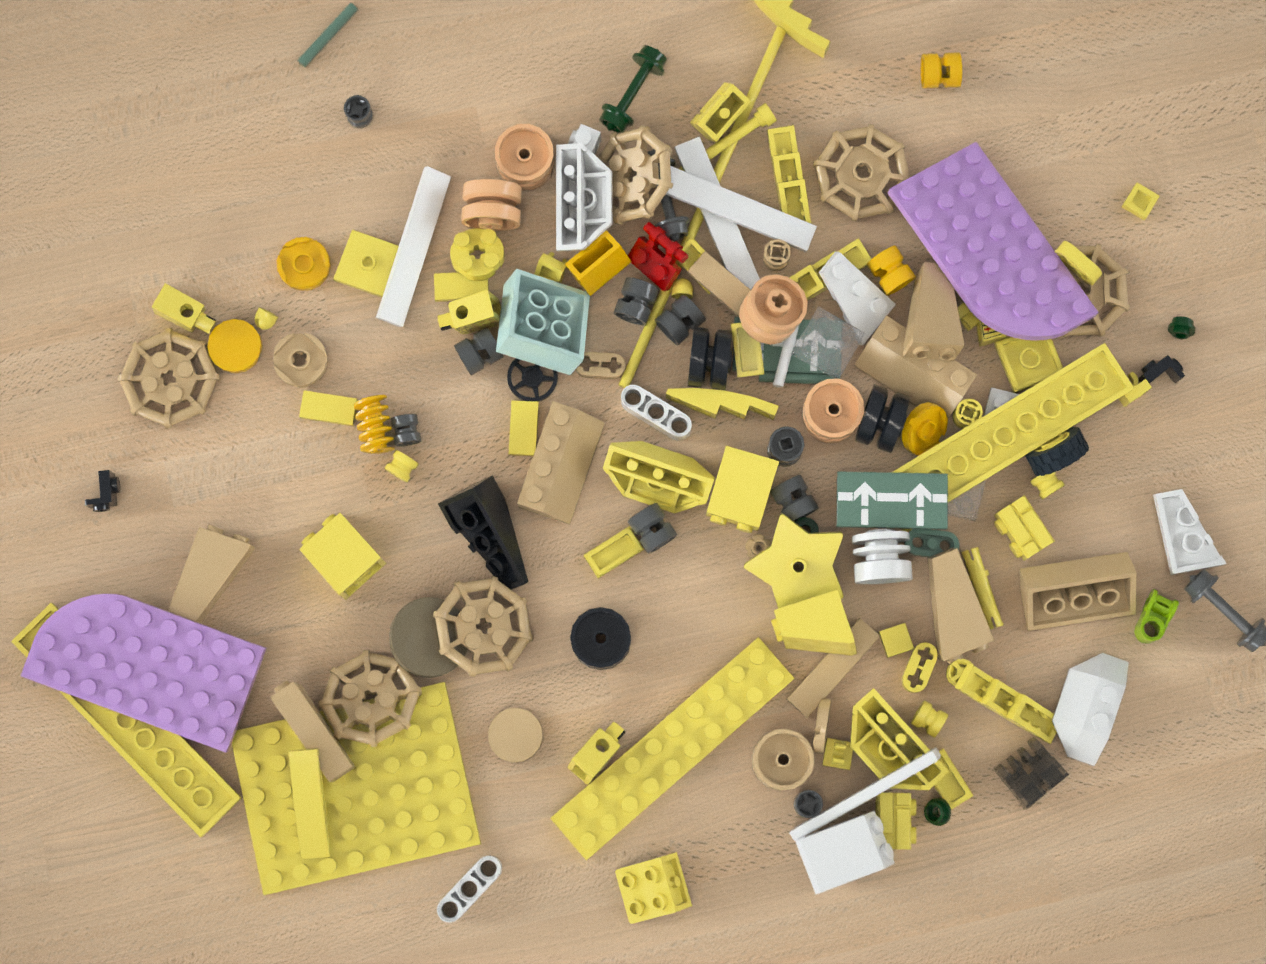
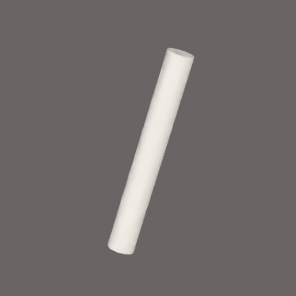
(784, 360)

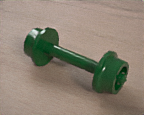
(650, 61)

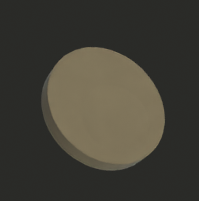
(416, 641)

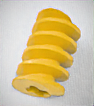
(373, 425)

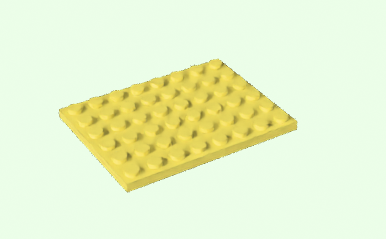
(392, 808)

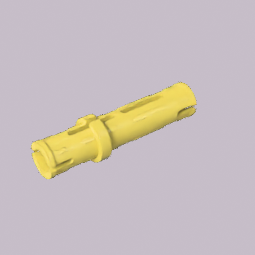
(982, 588)

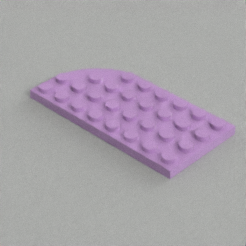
(991, 248)
(147, 666)

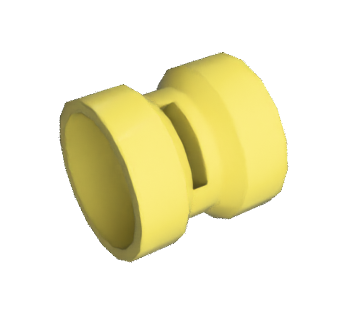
(963, 417)
(928, 718)

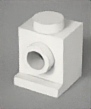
(589, 137)

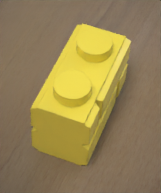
(720, 112)
(1023, 528)
(896, 813)

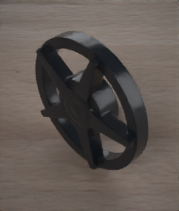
(532, 378)

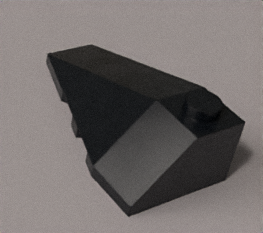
(485, 522)

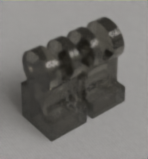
(1045, 774)

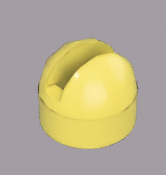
(680, 287)
(265, 319)

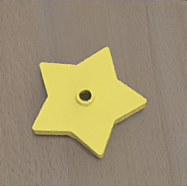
(795, 545)

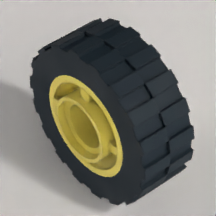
(1058, 452)

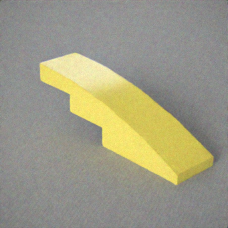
(795, 24)
(788, 172)
(810, 279)
(710, 401)
(1007, 703)
(309, 803)

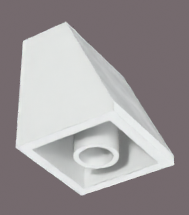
(845, 852)

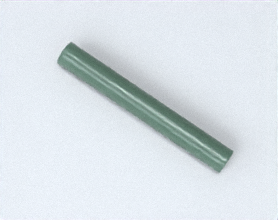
(327, 35)
(799, 378)

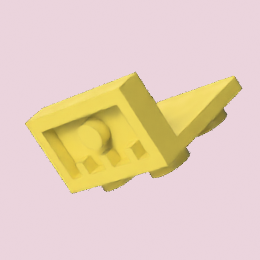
(653, 888)

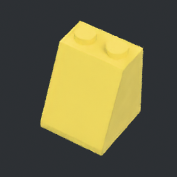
(741, 489)
(341, 555)
(815, 625)

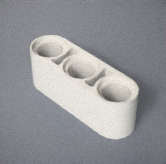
(649, 401)
(456, 893)

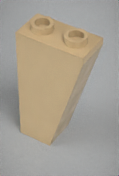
(933, 317)
(208, 572)
(955, 608)
(312, 729)

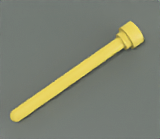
(761, 118)

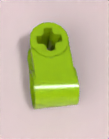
(1158, 613)

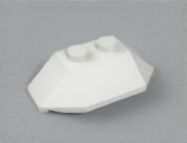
(582, 197)
(1090, 706)

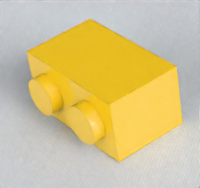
(598, 263)

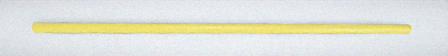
(698, 217)

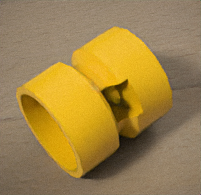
(932, 70)
(891, 270)

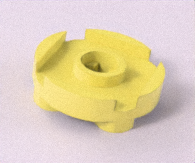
(472, 240)

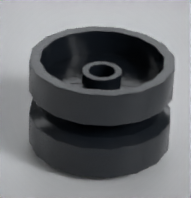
(710, 358)
(882, 418)
(595, 654)

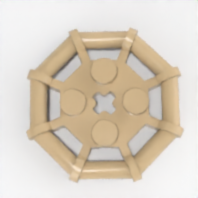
(647, 171)
(848, 178)
(1100, 292)
(161, 364)
(492, 613)
(365, 713)

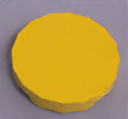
(303, 263)
(234, 346)
(924, 428)

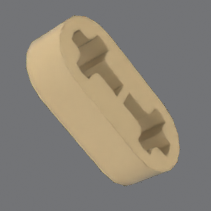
(602, 372)

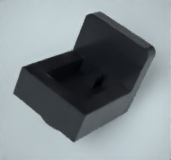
(1168, 365)
(109, 487)

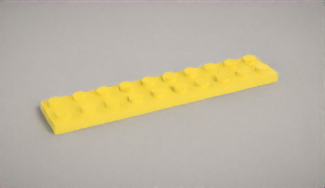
(1025, 422)
(672, 748)
(156, 754)

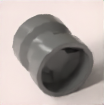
(356, 106)
(406, 430)
(812, 802)

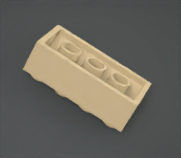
(921, 379)
(560, 463)
(1078, 591)

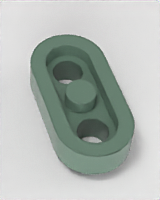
(930, 541)

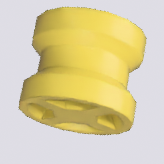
(401, 466)
(1047, 484)
(960, 665)

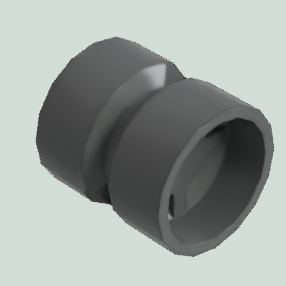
(636, 301)
(680, 319)
(469, 354)
(785, 446)
(801, 506)
(648, 519)

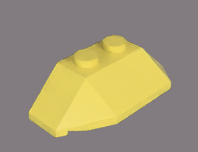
(657, 475)
(889, 743)

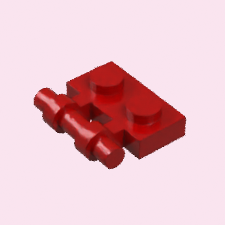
(652, 261)

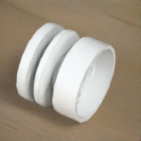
(882, 557)

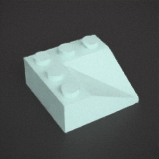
(543, 322)

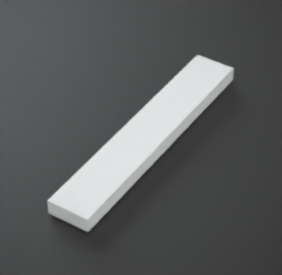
(740, 209)
(723, 232)
(413, 247)
(865, 794)

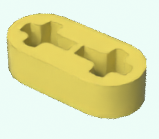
(1078, 263)
(913, 665)

